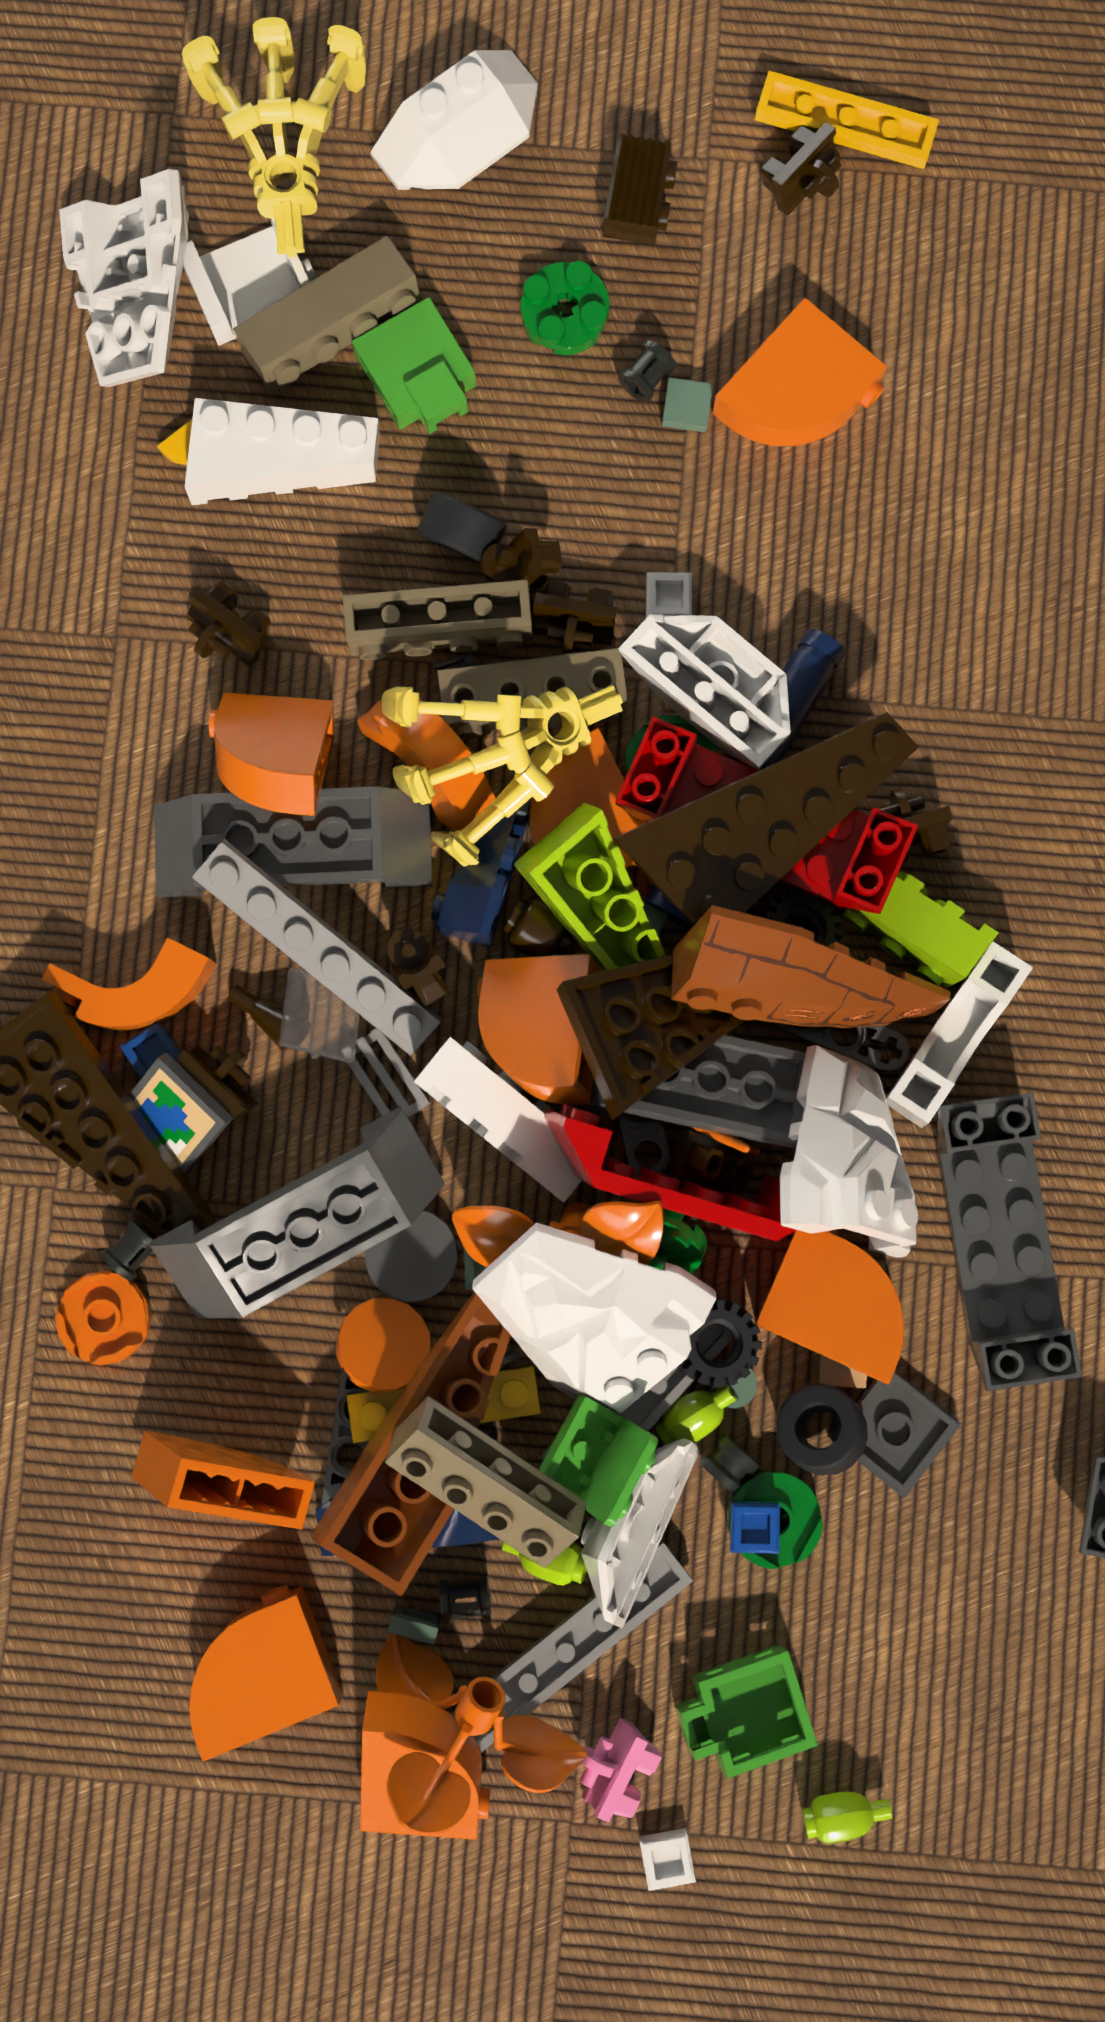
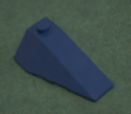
(479, 891)

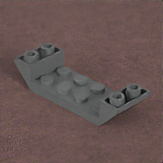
(351, 839)
(729, 1090)
(304, 1224)
(1003, 1243)

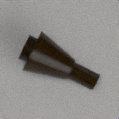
(264, 1012)

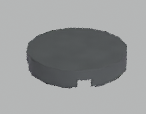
(415, 1260)

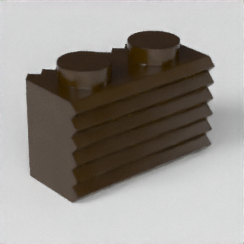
(637, 190)

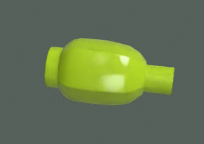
(695, 1415)
(561, 1571)
(843, 1816)

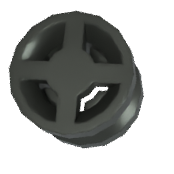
(729, 1464)

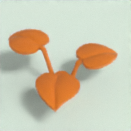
(613, 1226)
(423, 1791)

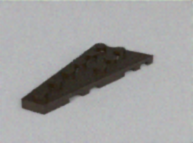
(755, 830)
(635, 1030)
(87, 1118)

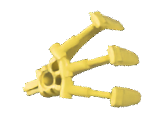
(277, 52)
(529, 781)

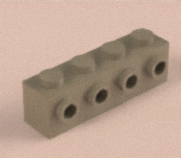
(327, 314)
(437, 618)
(580, 672)
(486, 1482)

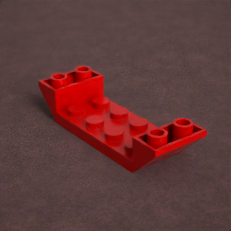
(846, 869)
(585, 1149)

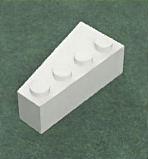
(275, 449)
(498, 1113)

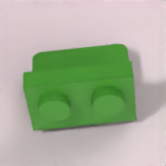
(600, 1458)

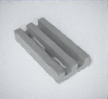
(363, 1044)

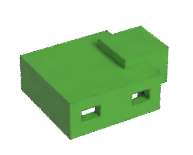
(416, 367)
(747, 1713)

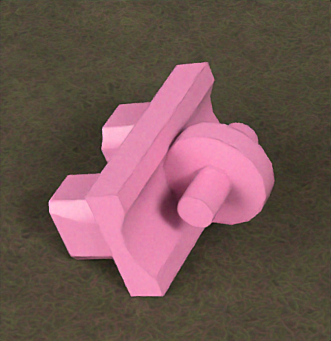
(612, 1767)

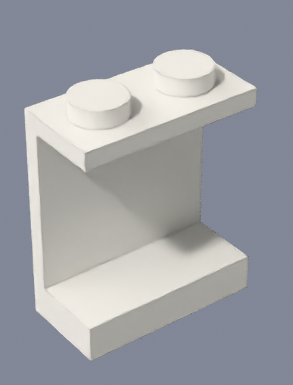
(243, 279)

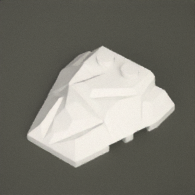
(129, 275)
(847, 1158)
(592, 1316)

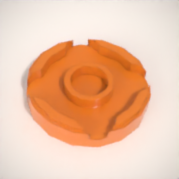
(103, 1317)
(382, 1344)

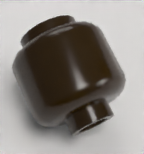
(536, 929)

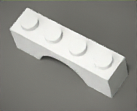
(957, 1034)

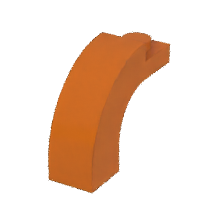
(433, 745)
(158, 996)

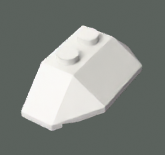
(459, 123)
(714, 682)
(622, 1553)

